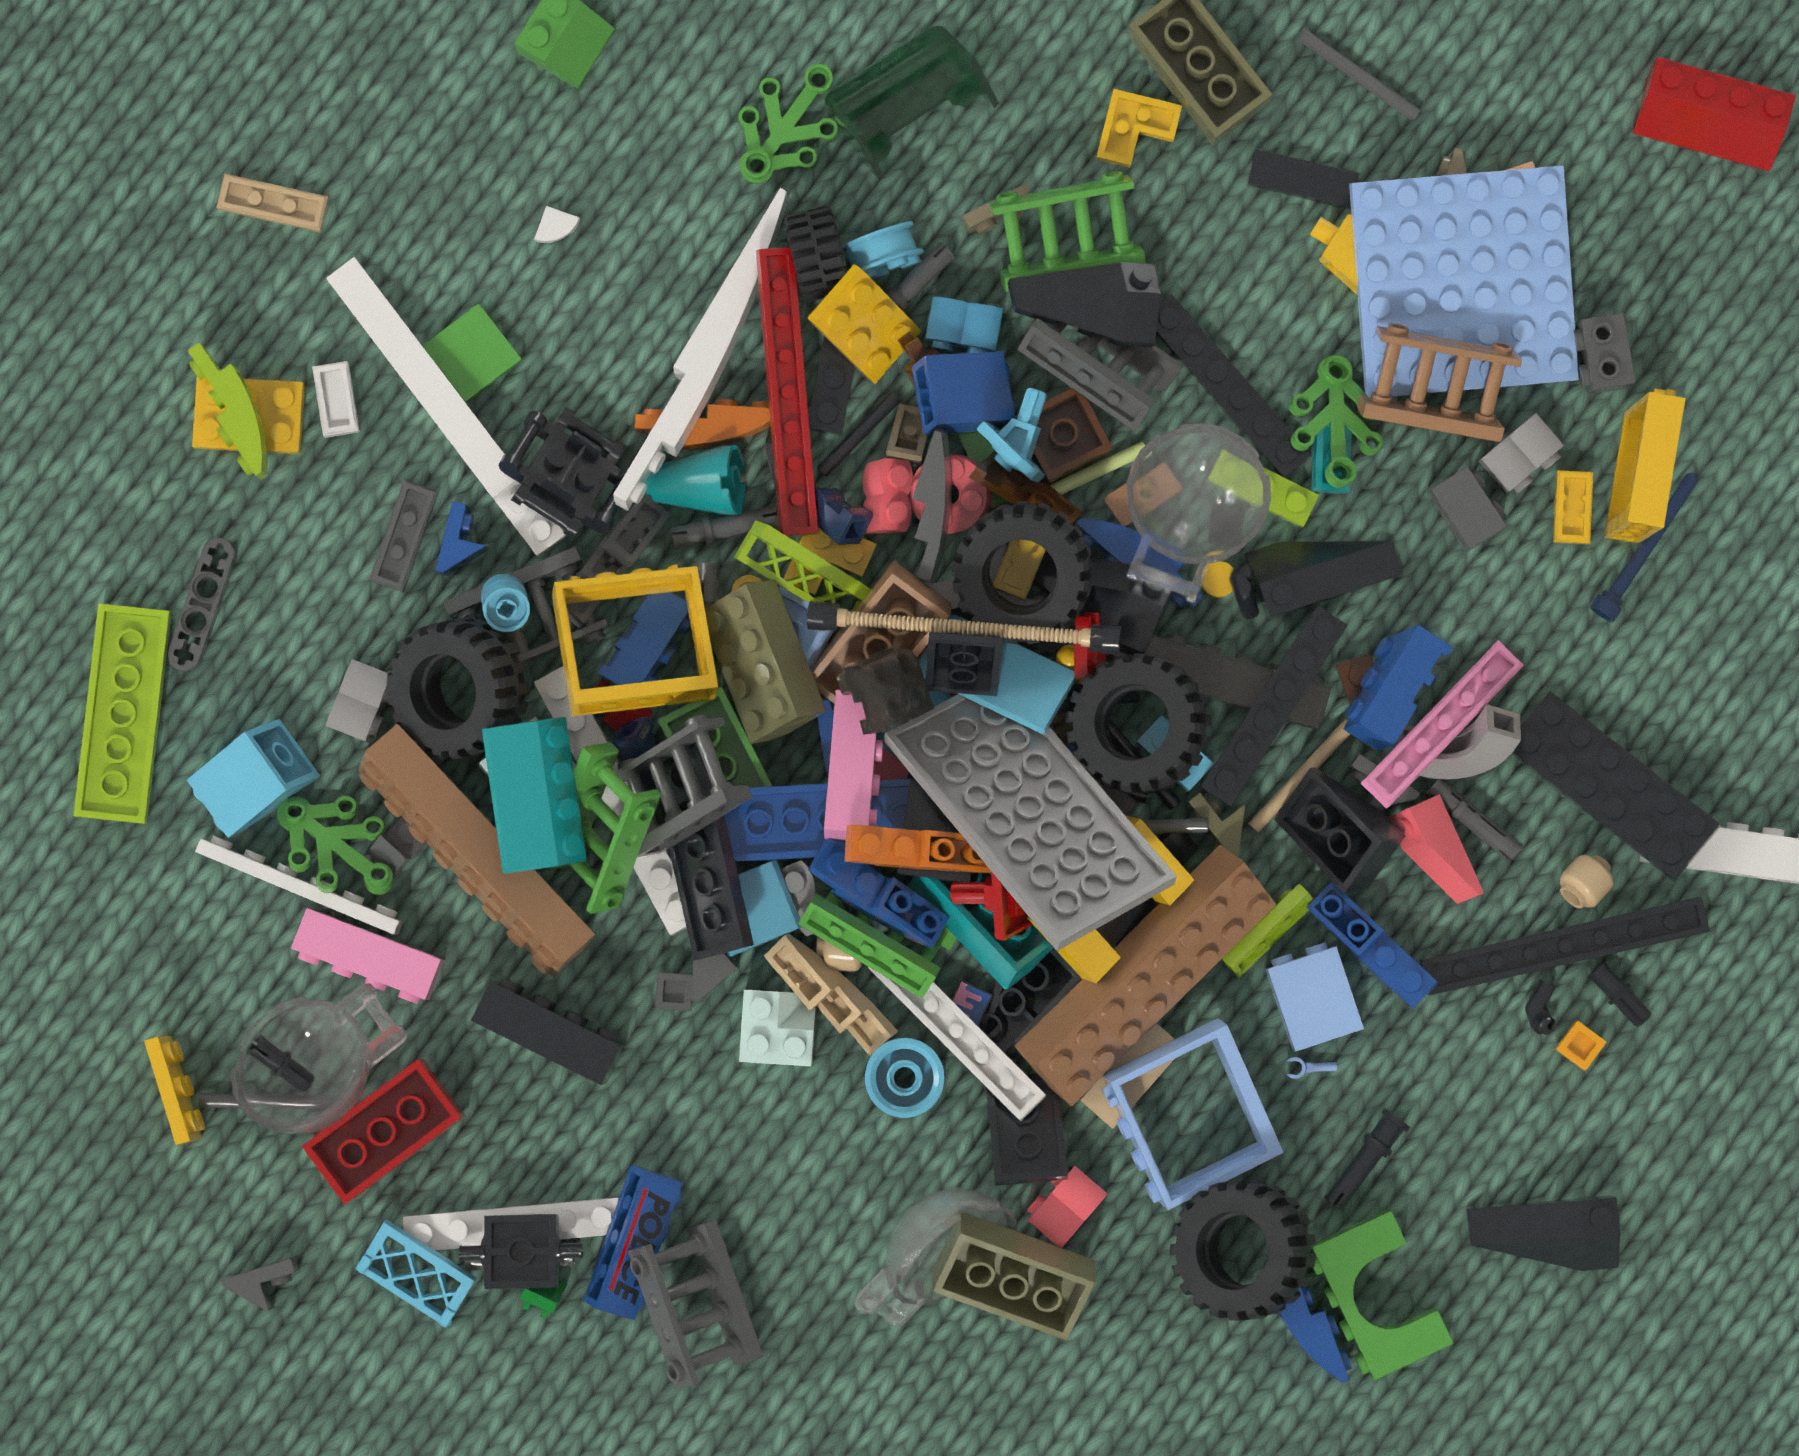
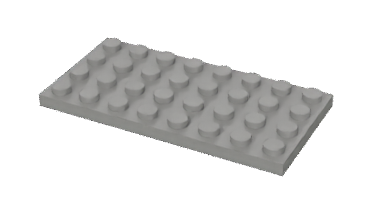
(1031, 817)

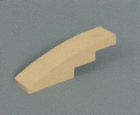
(830, 992)

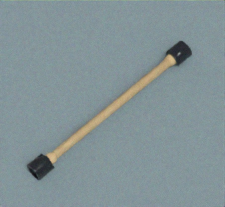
(829, 616)

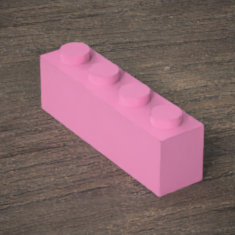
(851, 770)
(368, 955)

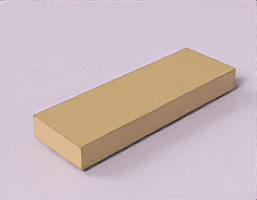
(273, 203)

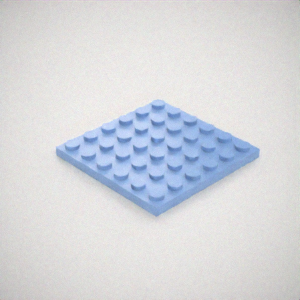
(1467, 264)

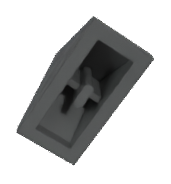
(709, 974)

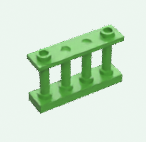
(1088, 255)
(591, 776)
(873, 947)

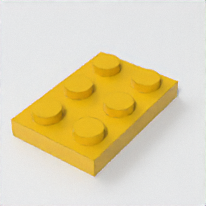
(863, 323)
(278, 405)
(175, 1089)

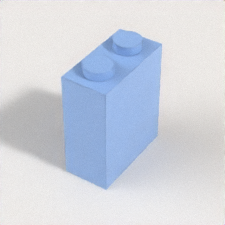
(1313, 997)

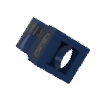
(839, 519)
(634, 739)

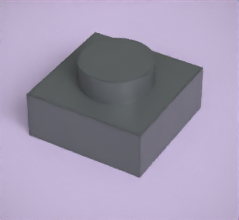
(673, 991)

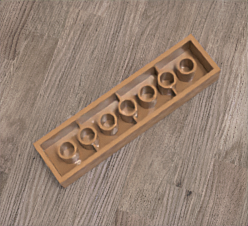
(470, 847)
(1155, 971)

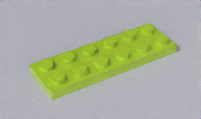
(122, 713)

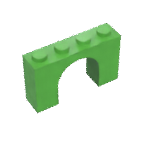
(1379, 1347)

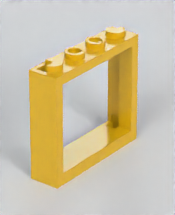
(1644, 467)
(643, 694)

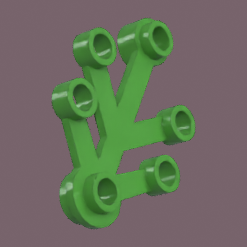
(783, 129)
(1337, 415)
(332, 840)

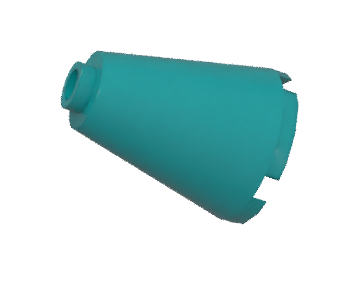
(702, 481)

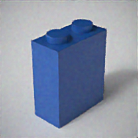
(963, 391)

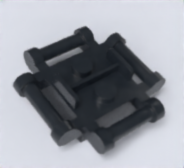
(565, 472)

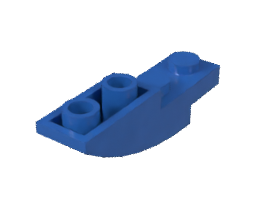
(1121, 546)
(877, 897)
(1372, 945)
(1316, 1335)

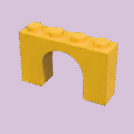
(1092, 954)

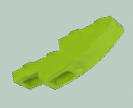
(241, 419)

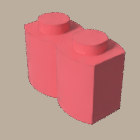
(886, 492)
(1066, 1206)

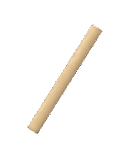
(1315, 760)

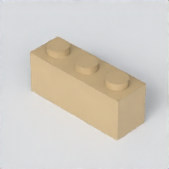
(1135, 1088)

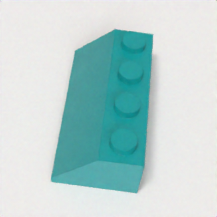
(534, 794)
(974, 928)

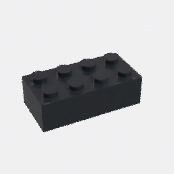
(549, 1032)

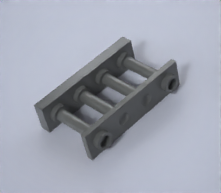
(1095, 380)
(533, 576)
(700, 809)
(727, 1301)

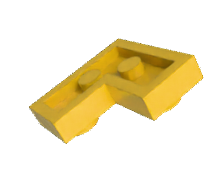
(1135, 115)
(848, 557)

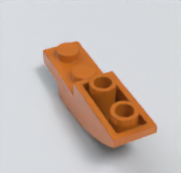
(724, 423)
(911, 849)

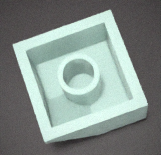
(776, 1029)

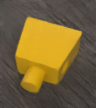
(1339, 253)

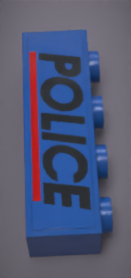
(638, 1220)

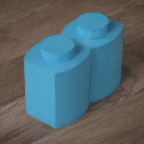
(963, 326)

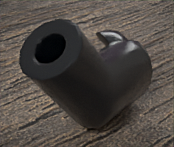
(1240, 584)

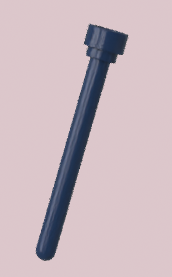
(1608, 604)

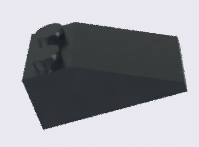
(963, 664)
(1339, 831)

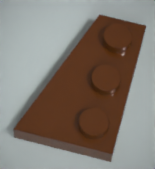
(1018, 487)

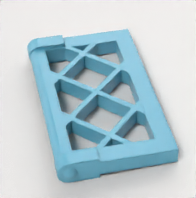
(441, 1264)

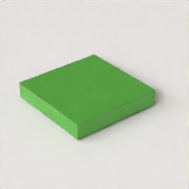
(472, 353)

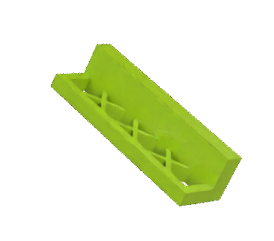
(802, 558)

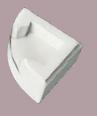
(555, 225)

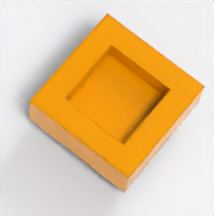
(1580, 1045)

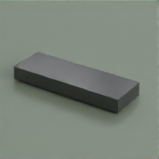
(403, 536)

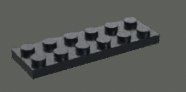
(1613, 786)
(707, 875)

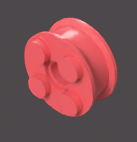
(973, 497)

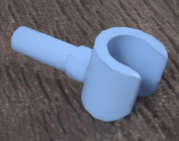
(1310, 1067)

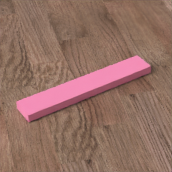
(1442, 724)

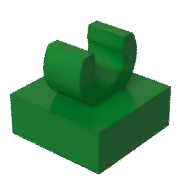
(543, 1298)

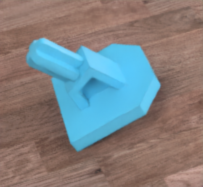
(1019, 437)

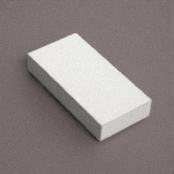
(335, 399)

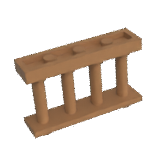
(1449, 416)

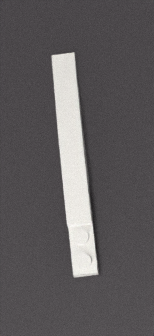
(703, 359)
(439, 400)

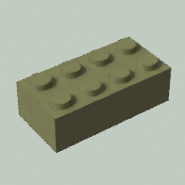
(1199, 66)
(763, 661)
(1014, 1276)

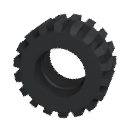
(815, 251)

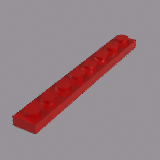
(786, 392)

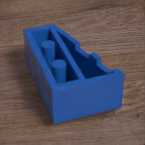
(648, 640)
(1392, 686)

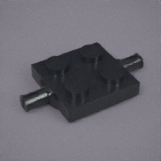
(521, 1251)

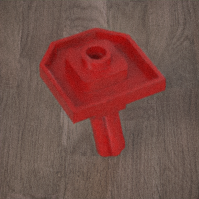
(1008, 914)

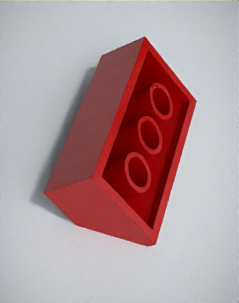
(1713, 114)

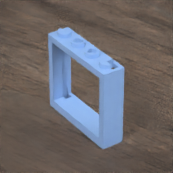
(1222, 1170)

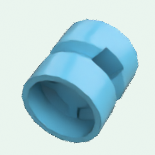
(505, 602)

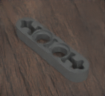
(196, 603)

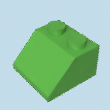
(564, 39)

